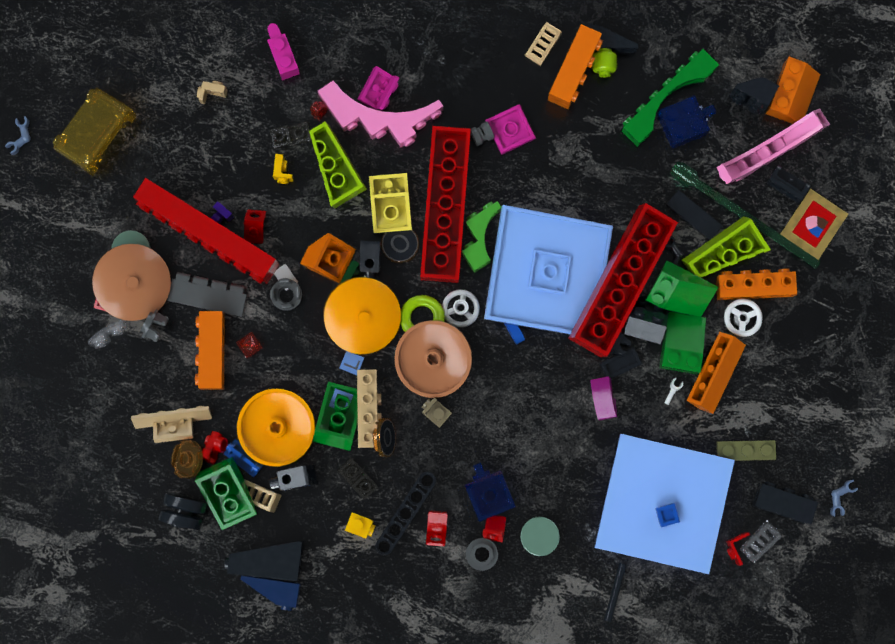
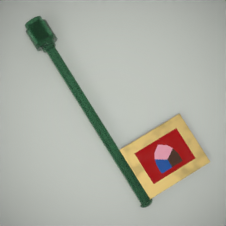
(805, 233)

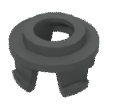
(278, 287)
(156, 318)
(470, 554)

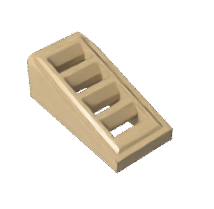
(552, 30)
(275, 497)

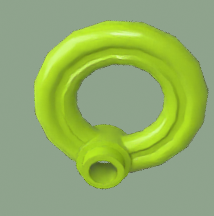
(420, 300)

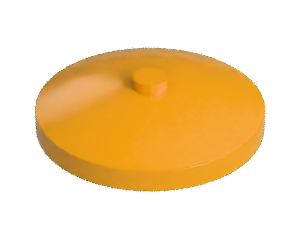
(362, 315)
(276, 427)

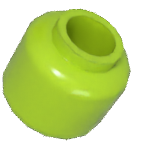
(604, 62)

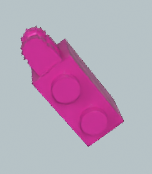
(282, 53)

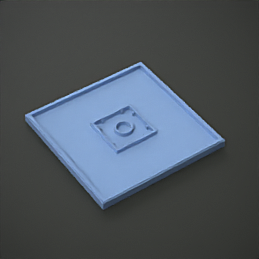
(545, 268)
(656, 475)

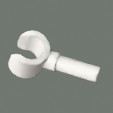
(673, 390)

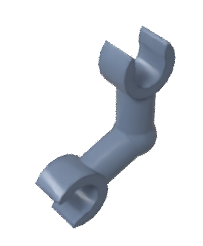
(22, 140)
(836, 497)

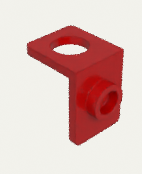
(254, 226)
(436, 528)
(494, 528)
(732, 552)

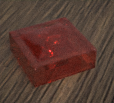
(249, 345)

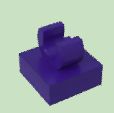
(221, 213)

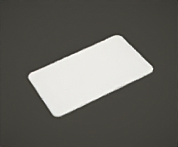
(284, 272)

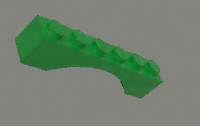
(696, 71)

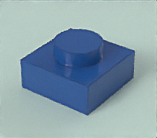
(667, 515)

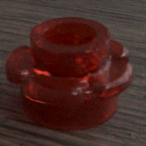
(318, 109)

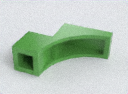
(476, 253)

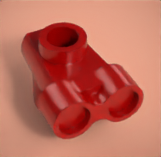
(213, 444)

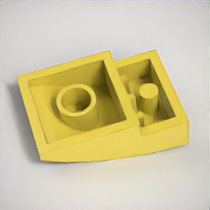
(390, 203)

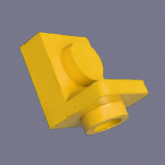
(279, 167)
(360, 526)

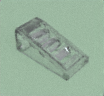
(765, 546)

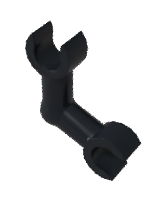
(675, 250)

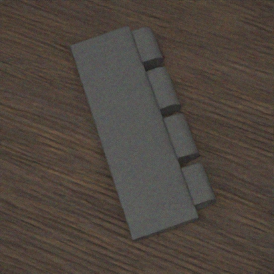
(203, 296)

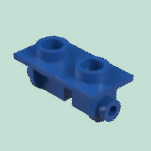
(242, 459)

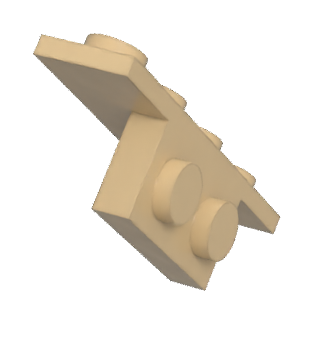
(368, 403)
(172, 424)

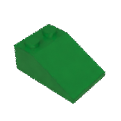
(681, 291)
(683, 343)
(337, 424)
(226, 493)

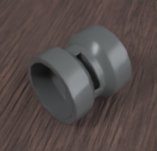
(482, 133)

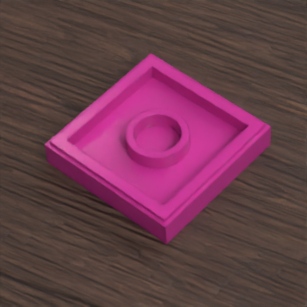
(511, 129)

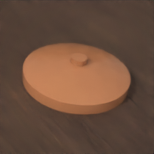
(131, 282)
(433, 358)

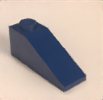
(277, 591)

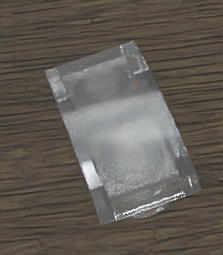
(102, 337)

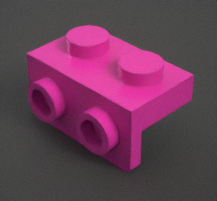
(378, 89)

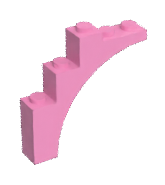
(376, 123)
(773, 148)

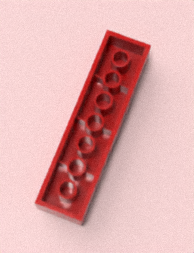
(445, 204)
(205, 230)
(623, 280)

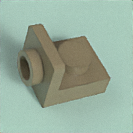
(435, 412)

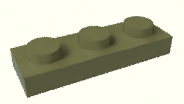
(747, 450)

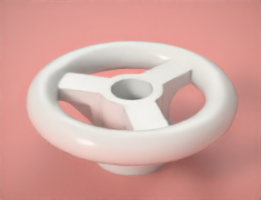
(731, 309)
(471, 318)

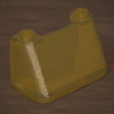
(93, 129)

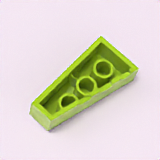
(337, 170)
(727, 248)

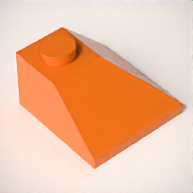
(328, 257)

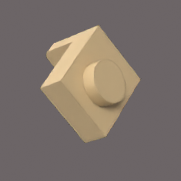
(215, 88)

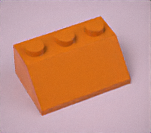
(795, 91)

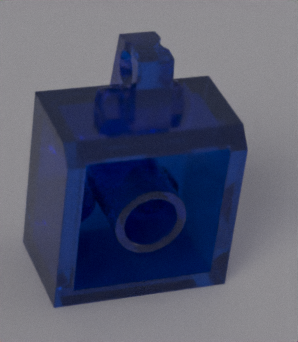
(685, 121)
(488, 493)

